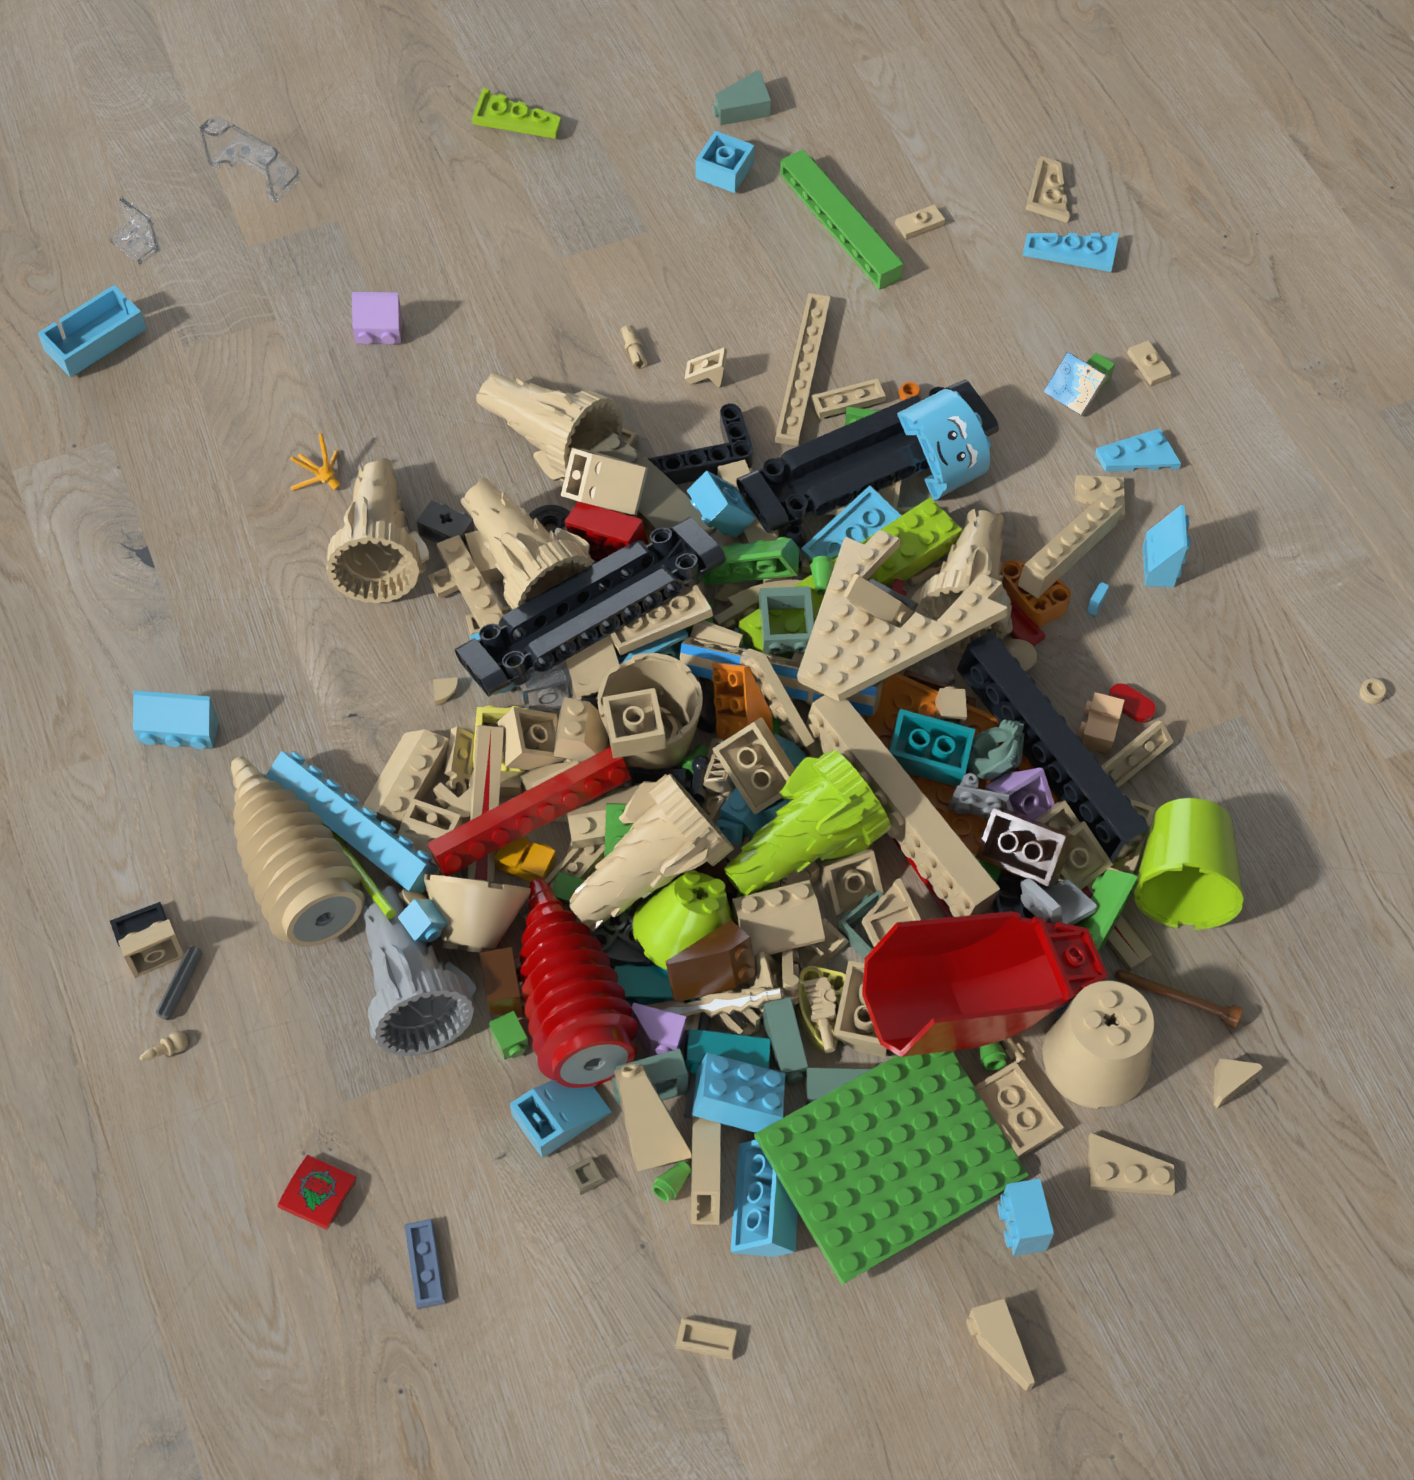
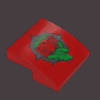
(316, 1192)

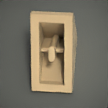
(1232, 1077)

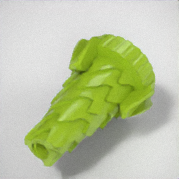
(827, 819)

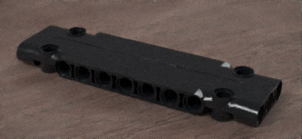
(844, 463)
(589, 606)

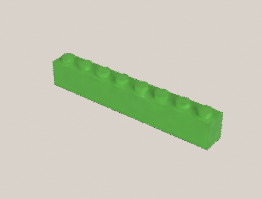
(841, 219)

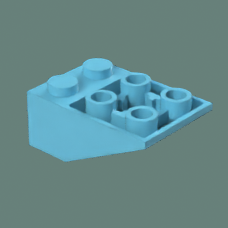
(1166, 549)
(557, 1114)

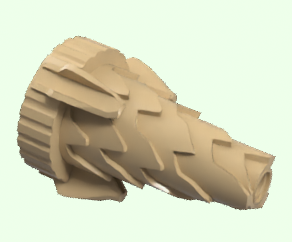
(551, 418)
(522, 546)
(373, 552)
(974, 553)
(666, 839)

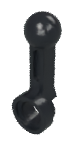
(699, 767)

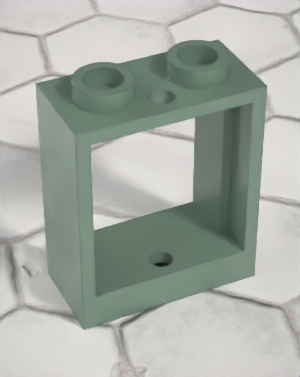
(785, 599)
(850, 919)
(666, 1073)

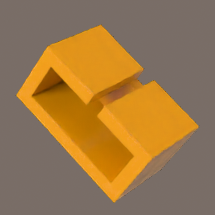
(525, 860)

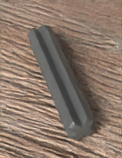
(179, 983)

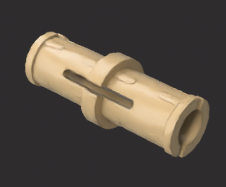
(633, 346)

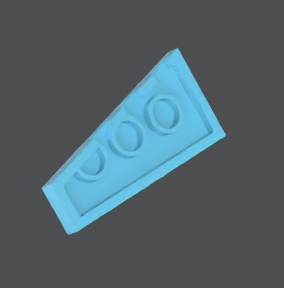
(1082, 251)

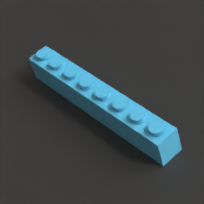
(352, 822)

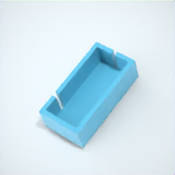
(92, 331)

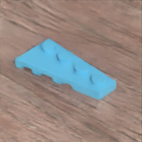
(857, 521)

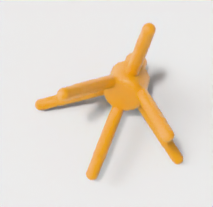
(323, 474)

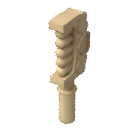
(823, 1008)

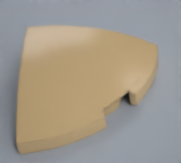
(821, 952)

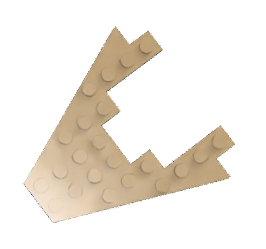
(858, 650)

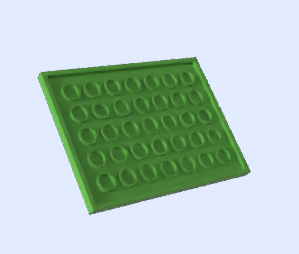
(889, 1159)

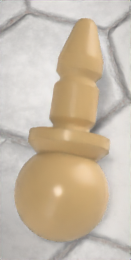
(175, 1042)

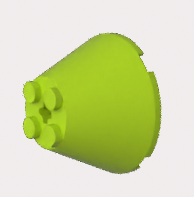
(680, 915)

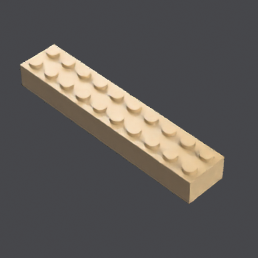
(912, 817)

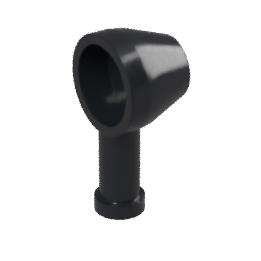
(798, 538)

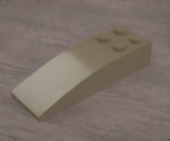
(661, 500)

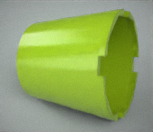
(1190, 866)

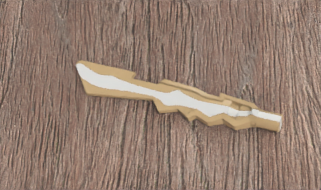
(726, 1002)

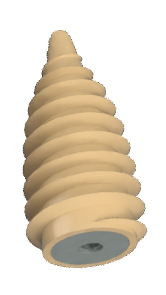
(292, 861)

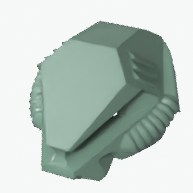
(992, 761)

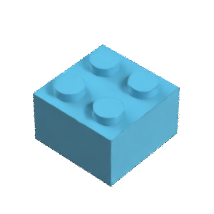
(724, 161)
(720, 504)
(1025, 1217)

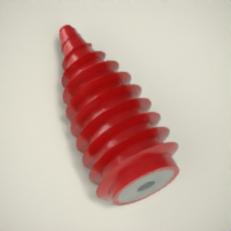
(572, 997)

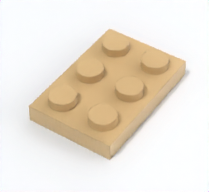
(1018, 1109)

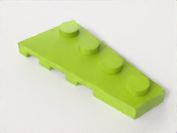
(504, 114)

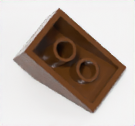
(712, 964)

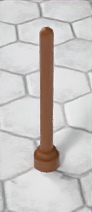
(1229, 1014)

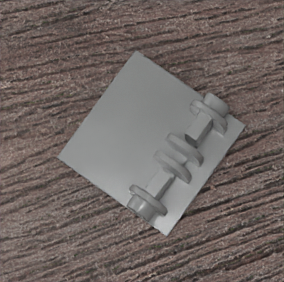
(971, 800)

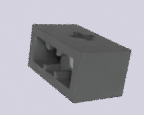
(441, 523)

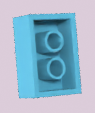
(738, 1093)

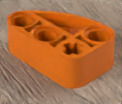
(1041, 609)

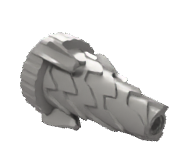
(417, 999)

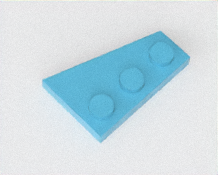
(1140, 451)

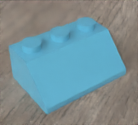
(174, 719)

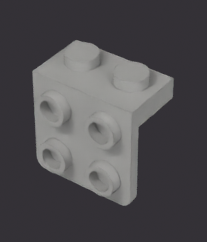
(1058, 903)

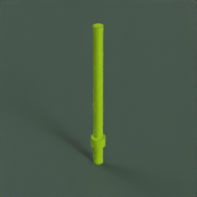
(366, 881)

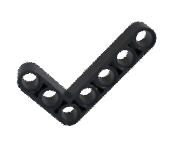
(692, 464)

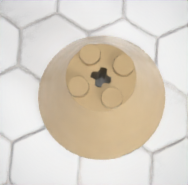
(474, 910)

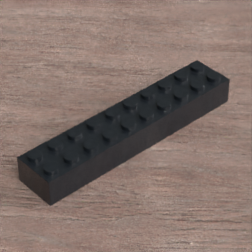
(1053, 746)

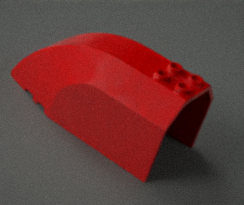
(973, 979)

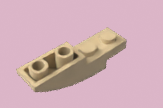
(745, 603)

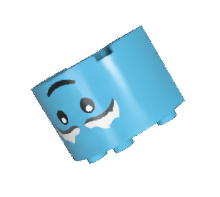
(950, 440)

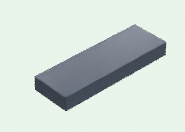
(424, 1264)

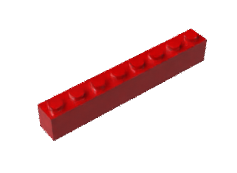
(528, 811)

